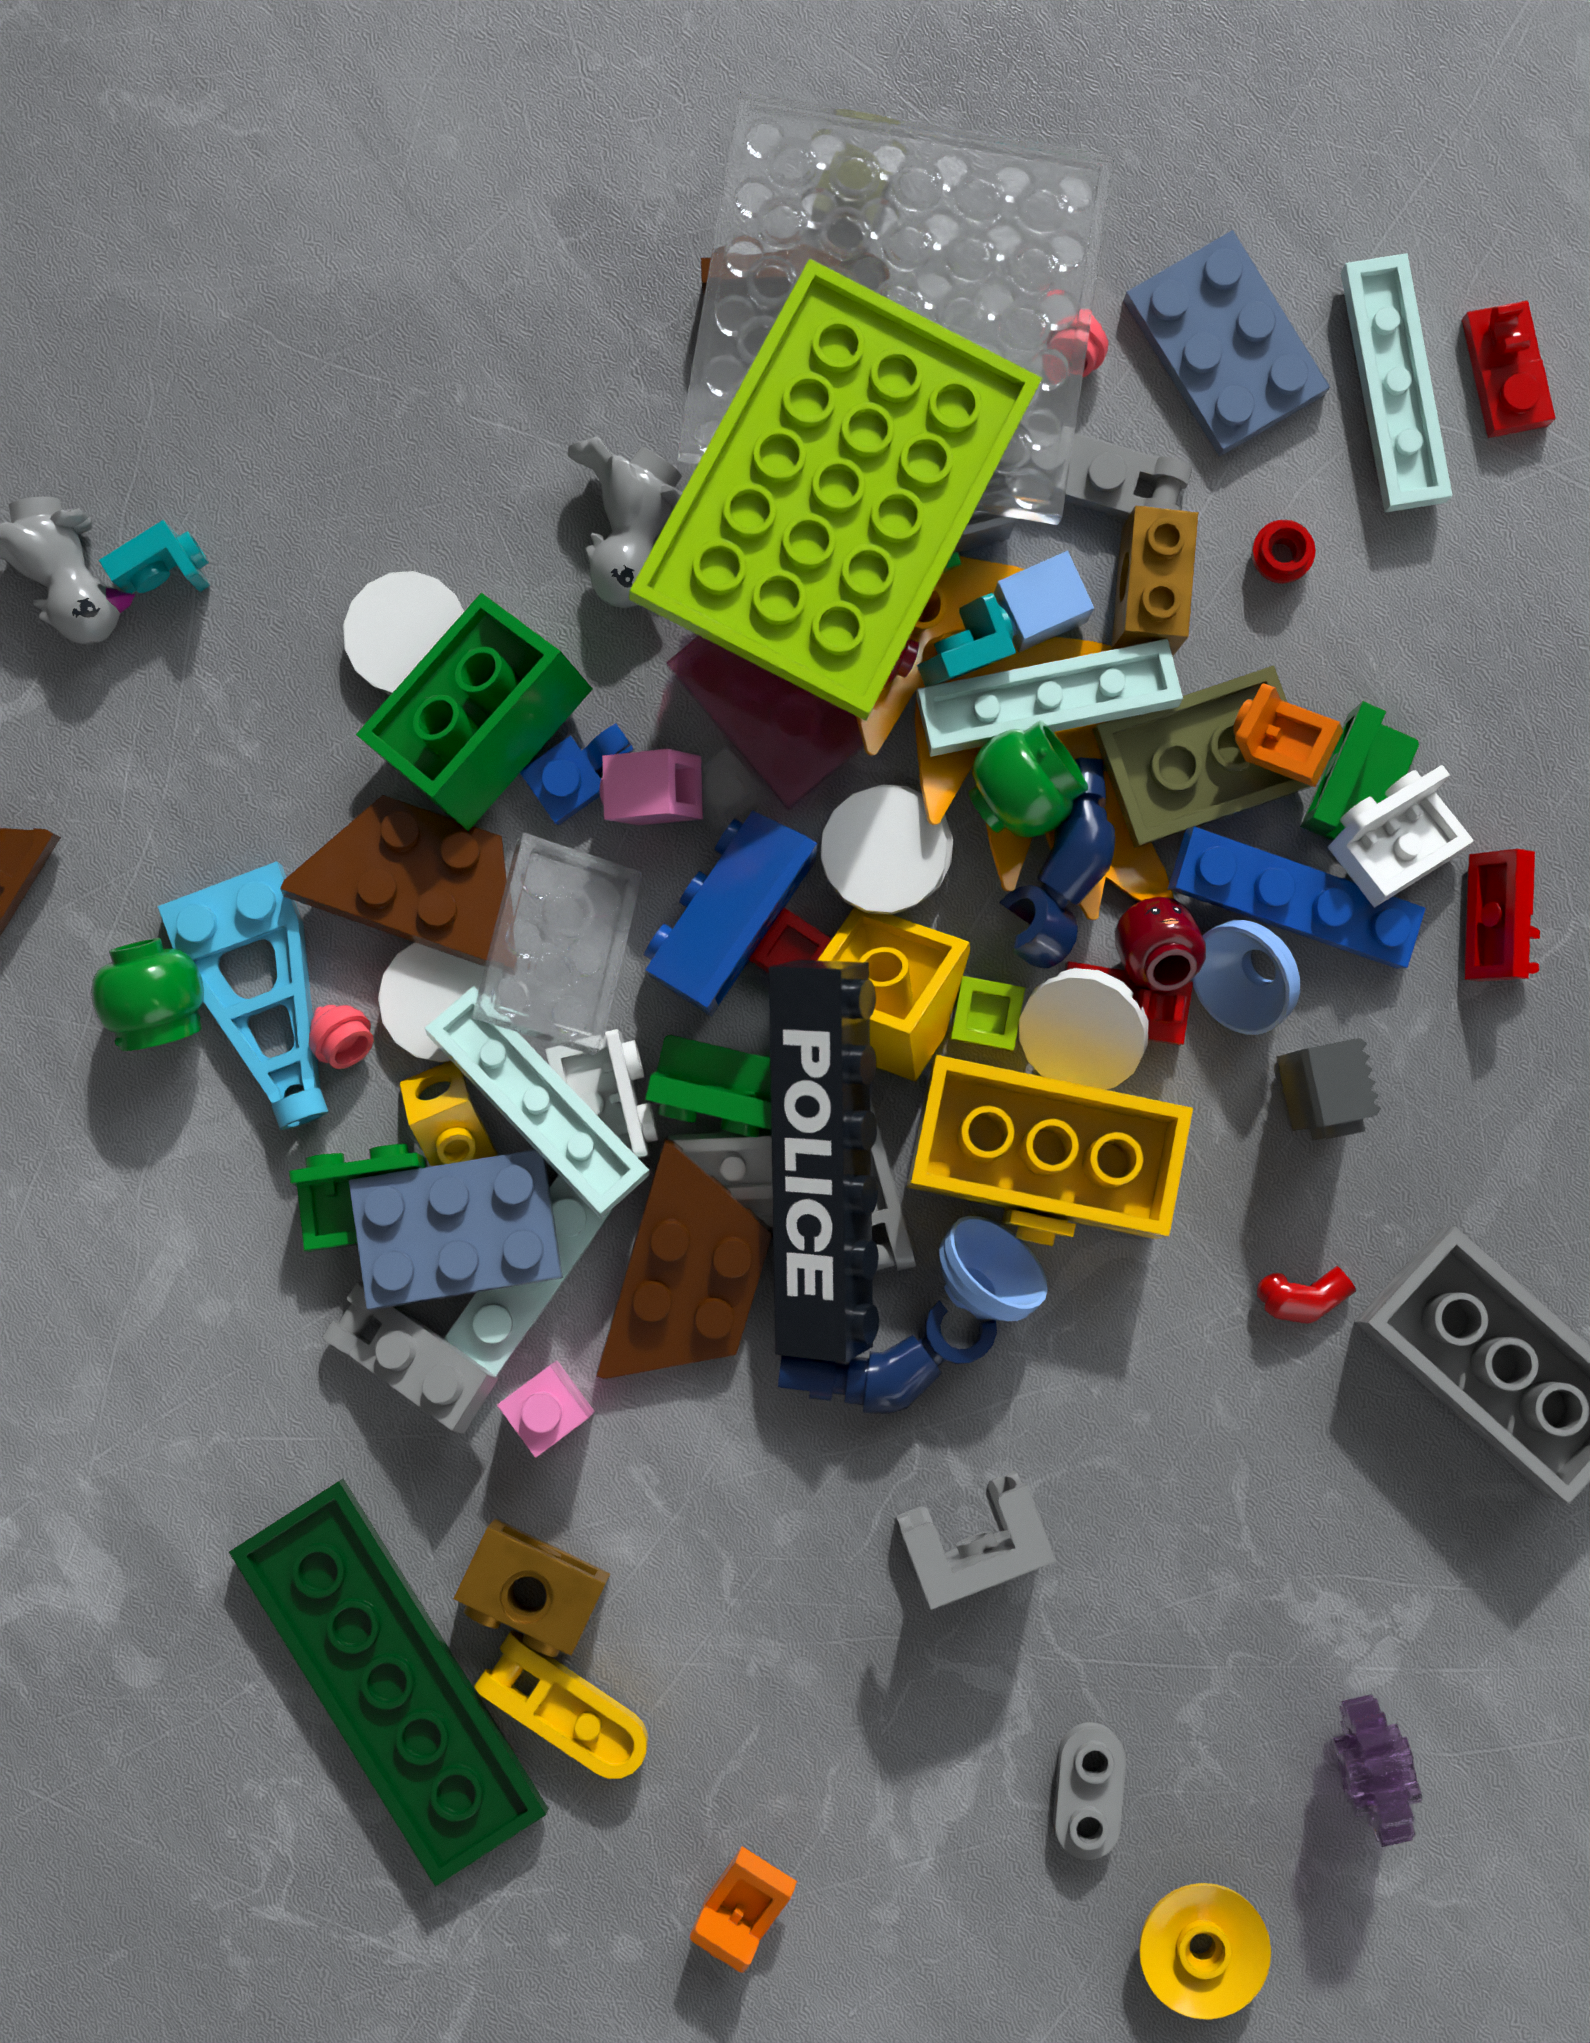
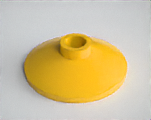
(1223, 1976)

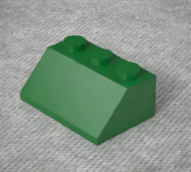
(475, 710)

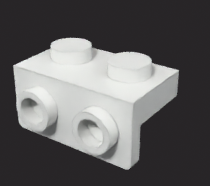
(1400, 837)
(608, 1088)

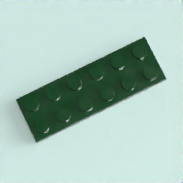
(389, 1682)

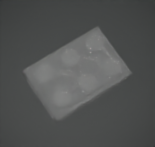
(558, 944)

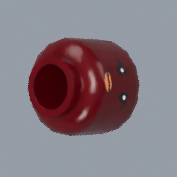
(1160, 944)

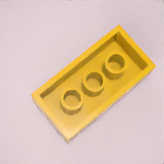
(1050, 1147)

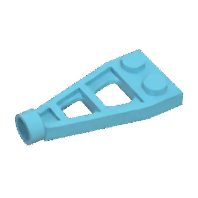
(234, 916)

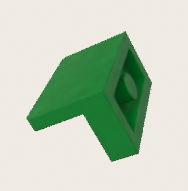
(1361, 766)

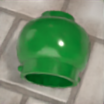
(1025, 781)
(148, 995)

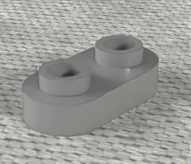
(1089, 1793)

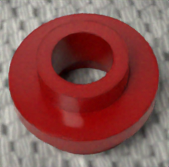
(1292, 535)

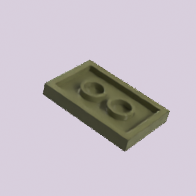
(1184, 762)

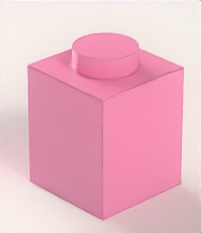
(652, 787)
(546, 1408)

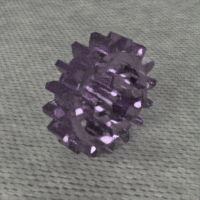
(1377, 1770)

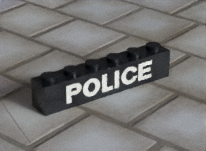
(822, 1158)

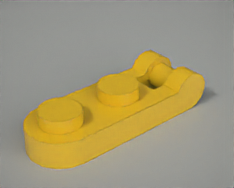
(566, 1710)

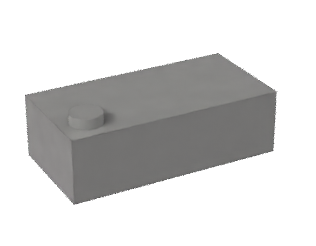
(1491, 1358)

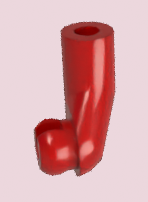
(1303, 1302)

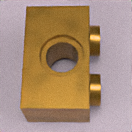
(1155, 577)
(512, 1554)

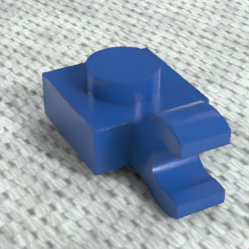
(569, 777)

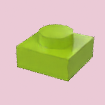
(987, 1013)

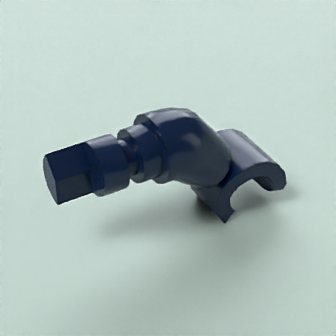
(1072, 869)
(889, 1378)

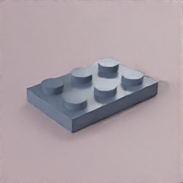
(1226, 343)
(455, 1229)

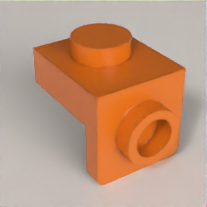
(1285, 736)
(741, 1909)

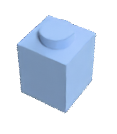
(1044, 601)

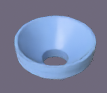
(1232, 987)
(990, 1270)

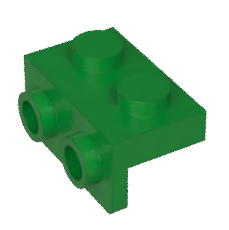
(714, 1082)
(326, 1194)

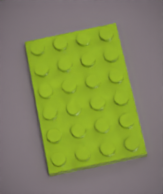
(835, 489)

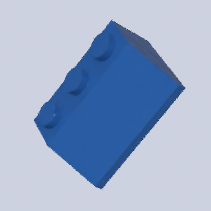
(730, 910)

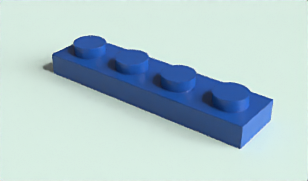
(1294, 898)

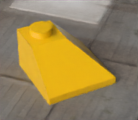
(914, 983)

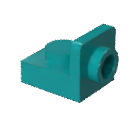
(147, 558)
(983, 643)

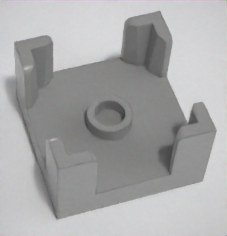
(981, 1558)

